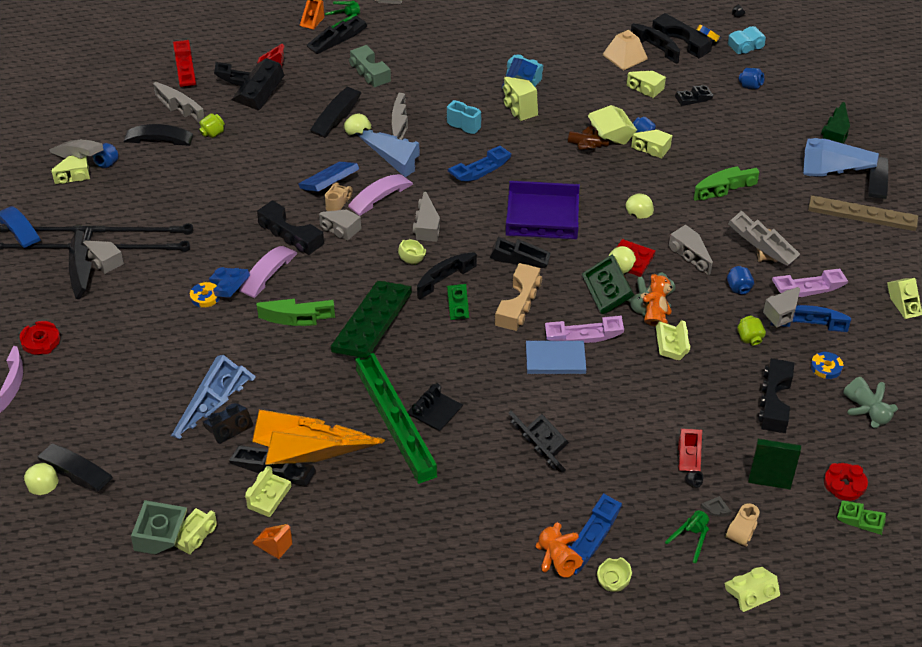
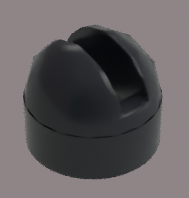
(738, 11)
(694, 478)

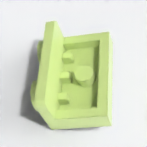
(673, 340)
(267, 492)
(195, 529)
(754, 588)

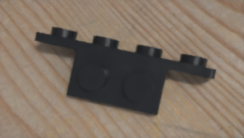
(545, 435)

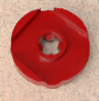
(40, 346)
(853, 473)

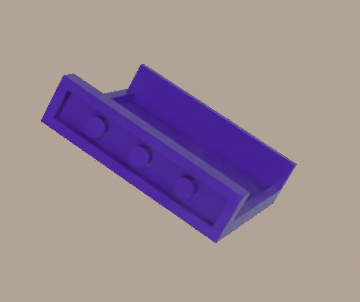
(543, 210)

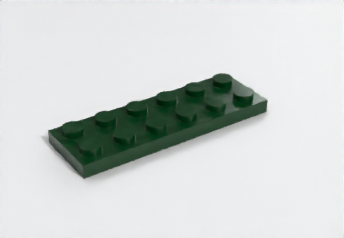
(371, 319)

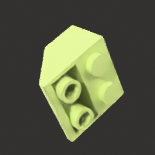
(520, 97)
(612, 124)

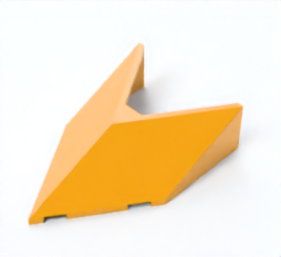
(305, 438)

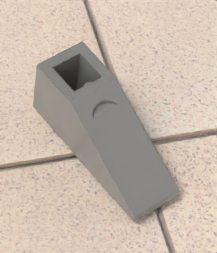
(427, 220)
(691, 247)

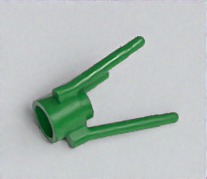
(351, 9)
(696, 524)

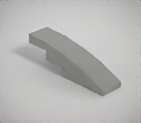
(176, 100)
(399, 117)
(77, 148)
(767, 241)

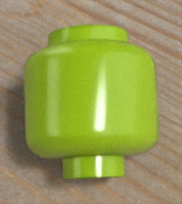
(211, 125)
(751, 330)

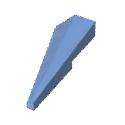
(397, 152)
(217, 385)

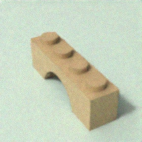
(512, 312)

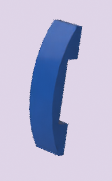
(495, 158)
(19, 226)
(818, 315)
(596, 528)

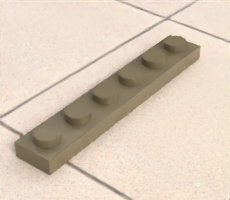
(863, 213)

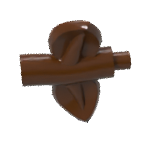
(587, 139)

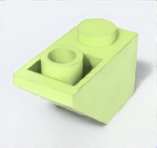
(646, 82)
(652, 142)
(71, 170)
(905, 297)

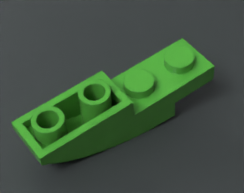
(720, 182)
(289, 313)

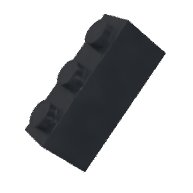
(259, 84)

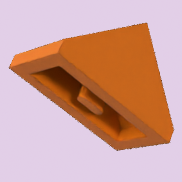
(312, 14)
(275, 540)

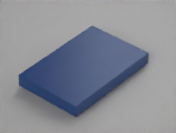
(328, 176)

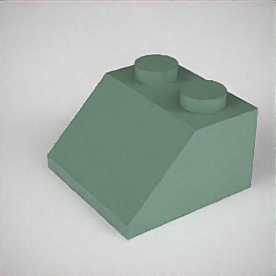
(157, 527)

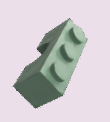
(364, 61)

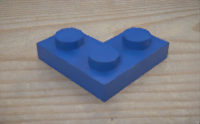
(228, 280)

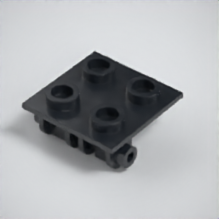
(435, 408)

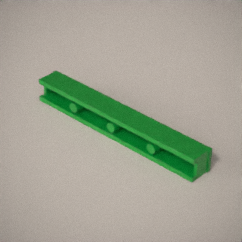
(397, 419)

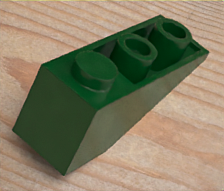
(837, 126)

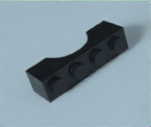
(697, 42)
(304, 238)
(775, 412)

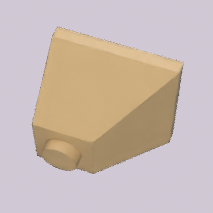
(625, 50)

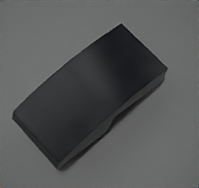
(696, 95)

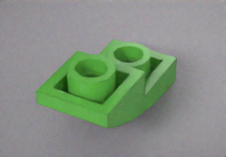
(855, 515)

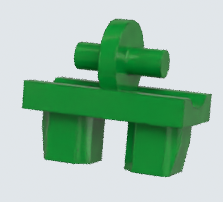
(458, 301)

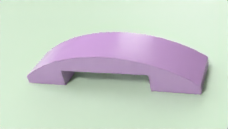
(364, 200)
(265, 269)
(827, 282)
(588, 333)
(13, 378)

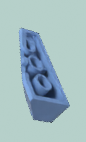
(830, 156)

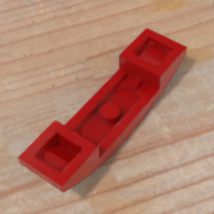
(184, 63)

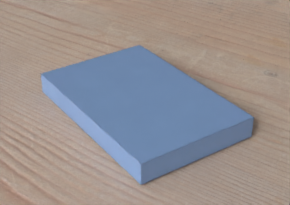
(555, 357)

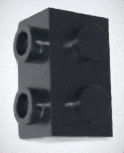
(228, 422)

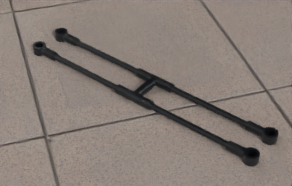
(187, 229)

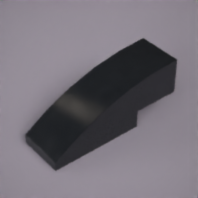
(519, 252)

